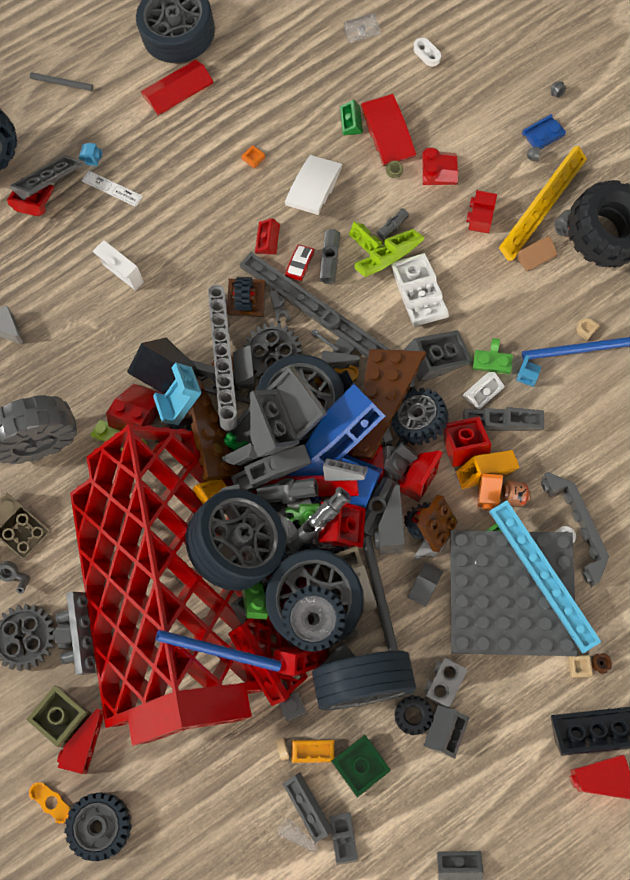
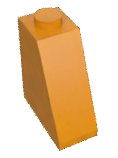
(497, 463)

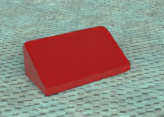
(267, 237)

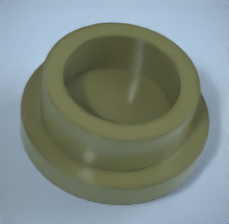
(394, 169)

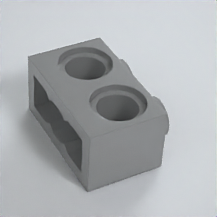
(450, 685)

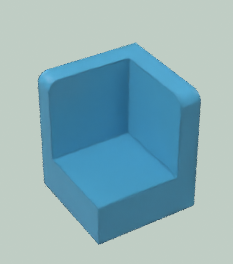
(528, 373)

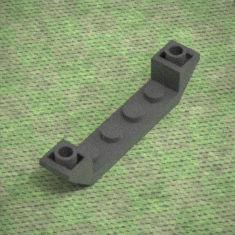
(553, 485)

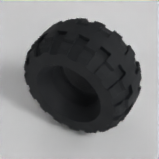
(589, 237)

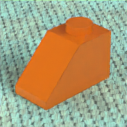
(489, 491)

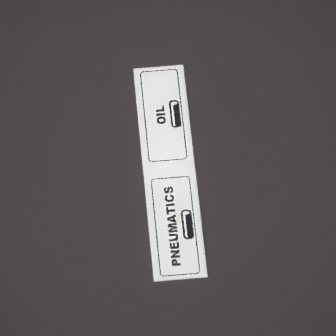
(112, 188)

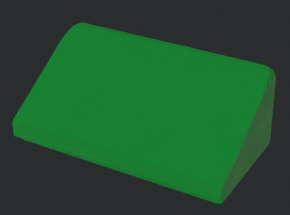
(351, 118)

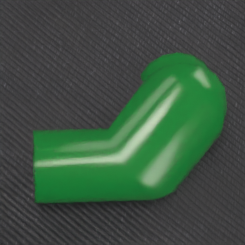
(230, 441)

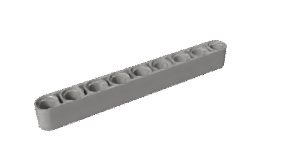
(222, 358)

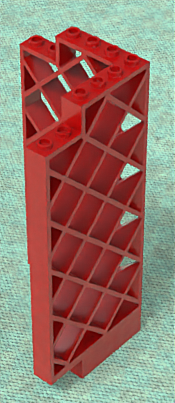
(181, 709)

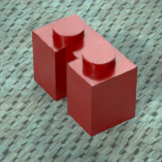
(482, 211)

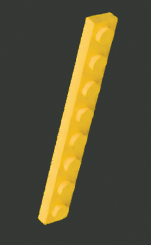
(542, 203)

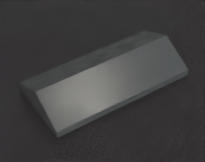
(46, 176)

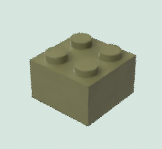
(58, 716)

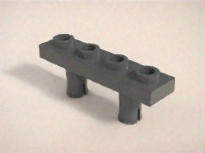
(82, 641)

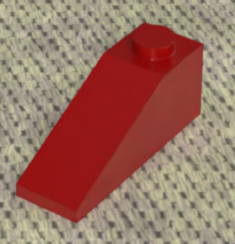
(298, 661)
(80, 748)

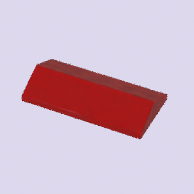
(177, 87)

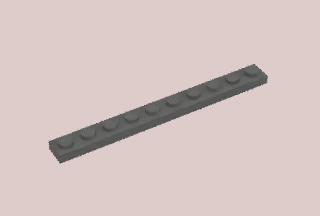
(308, 303)

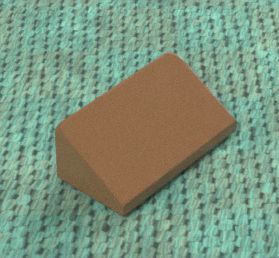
(537, 253)

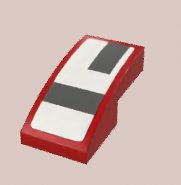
(299, 262)

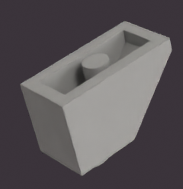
(8, 326)

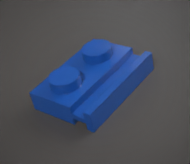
(544, 132)

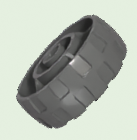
(35, 428)

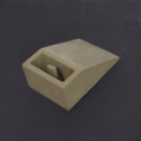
(19, 528)
(354, 559)

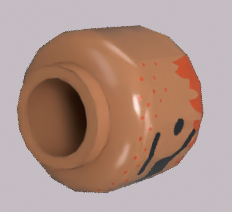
(515, 493)

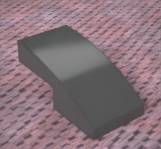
(343, 838)

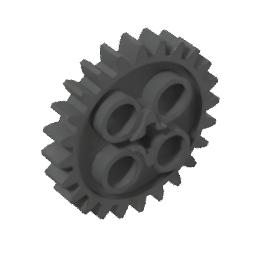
(260, 341)
(41, 632)

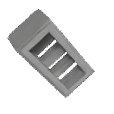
(341, 470)

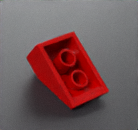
(133, 406)
(420, 475)

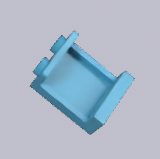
(180, 395)

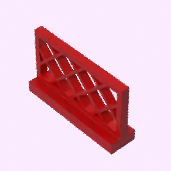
(267, 679)

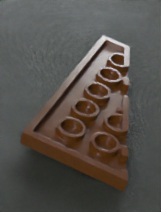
(386, 386)
(210, 439)

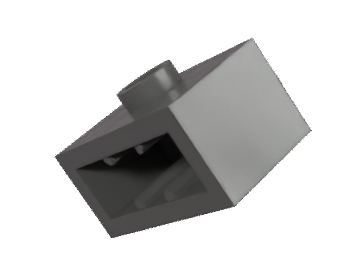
(446, 722)

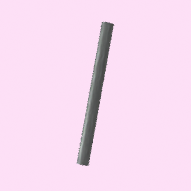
(379, 594)

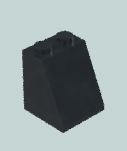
(155, 362)

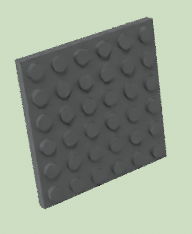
(497, 600)

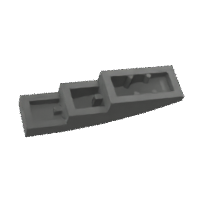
(508, 419)

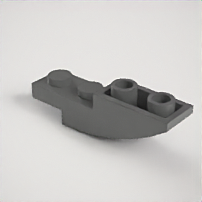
(272, 467)

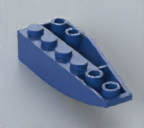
(340, 430)

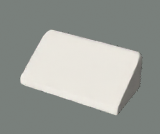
(483, 390)

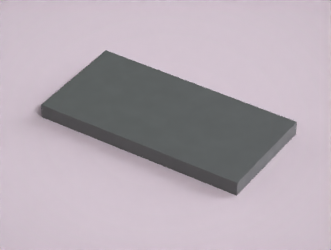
(298, 400)

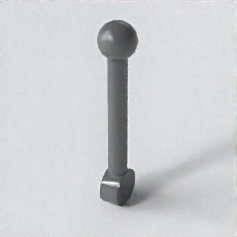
(315, 333)

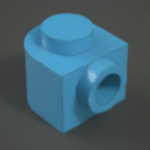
(90, 154)

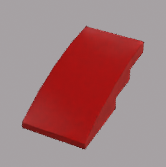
(388, 129)

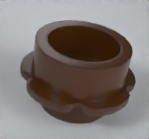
(607, 664)

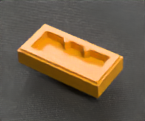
(208, 489)
(312, 751)

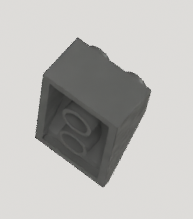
(444, 354)
(270, 423)
(390, 530)

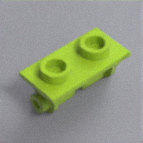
(363, 238)

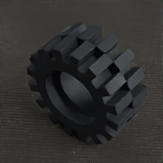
(423, 706)

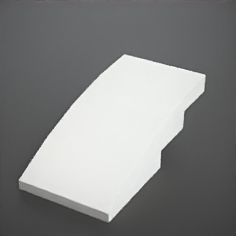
(313, 184)
(419, 290)

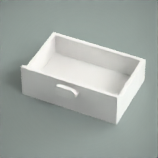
(119, 265)

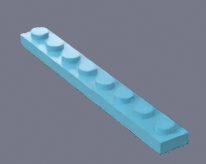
(545, 577)

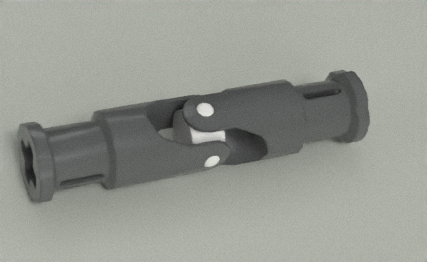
(326, 512)

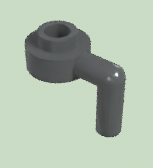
(11, 574)

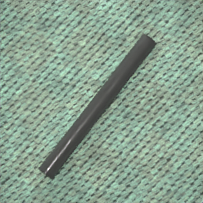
(60, 81)

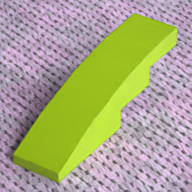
(394, 249)

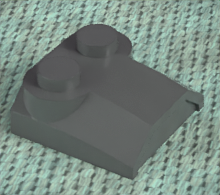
(243, 456)

